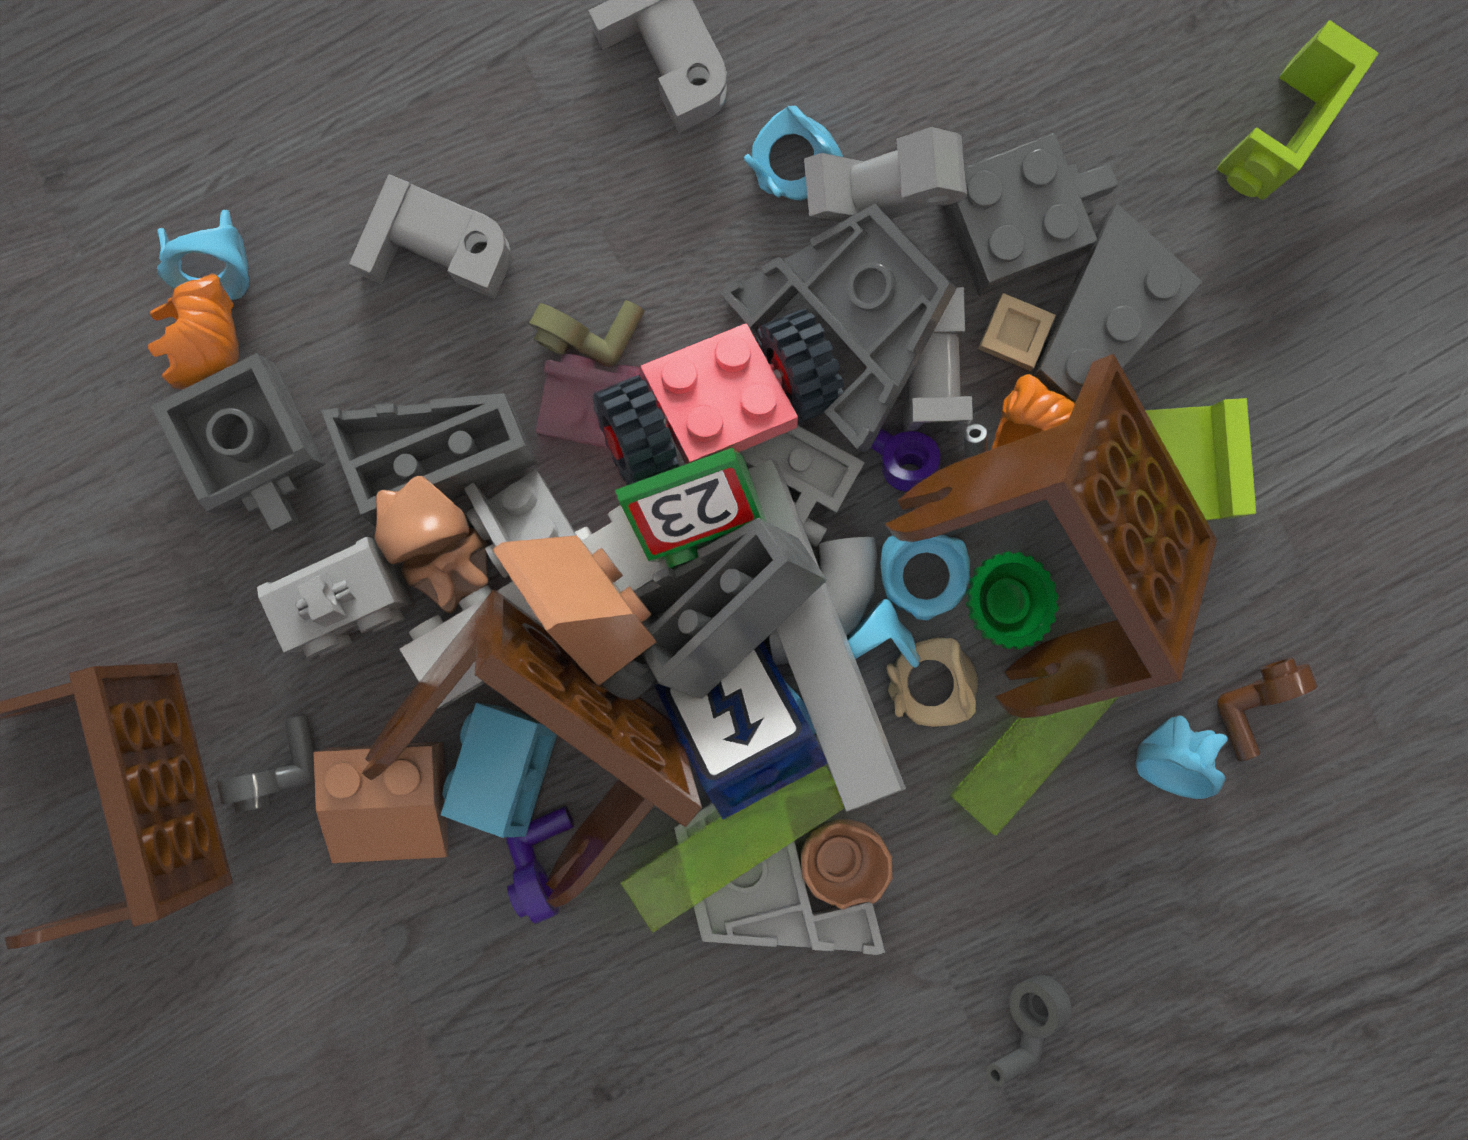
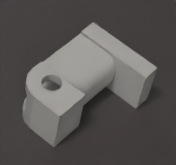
(679, 48)
(916, 176)
(436, 230)
(934, 383)

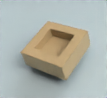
(1016, 331)

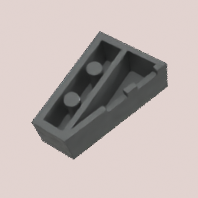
(1115, 303)
(442, 441)
(724, 604)

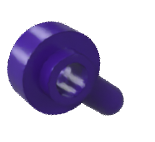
(904, 449)
(529, 891)

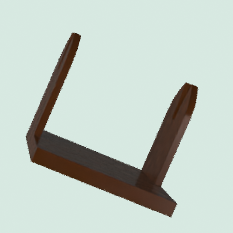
(1127, 522)
(543, 680)
(148, 790)

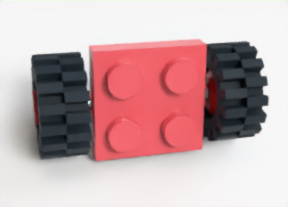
(719, 395)

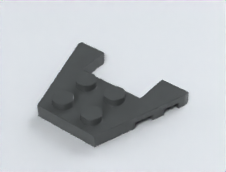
(872, 293)

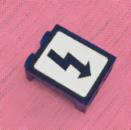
(744, 734)

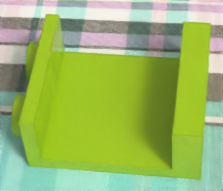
(1326, 73)
(1212, 455)

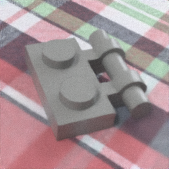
(811, 469)

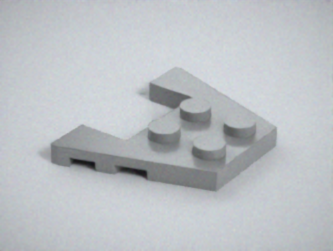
(773, 906)

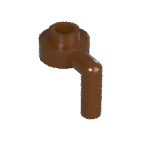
(1279, 683)

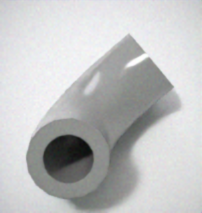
(850, 577)

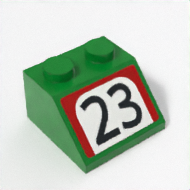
(690, 506)

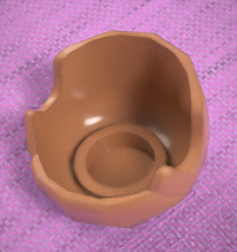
(846, 863)

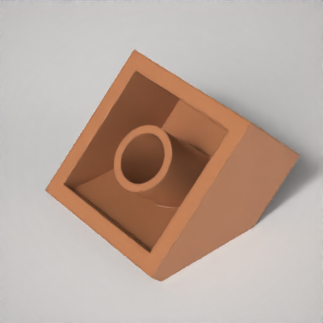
(579, 601)
(386, 816)

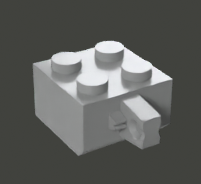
(334, 598)

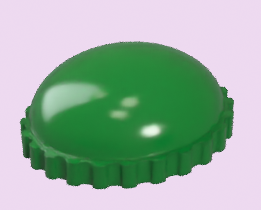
(1012, 600)

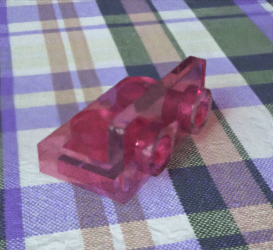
(567, 398)

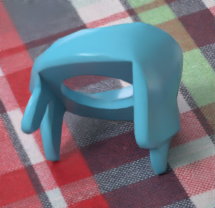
(787, 122)
(220, 242)
(897, 554)
(880, 626)
(1181, 759)

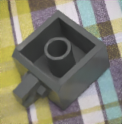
(1025, 213)
(241, 441)

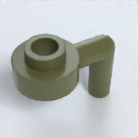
(559, 331)

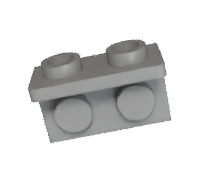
(517, 513)

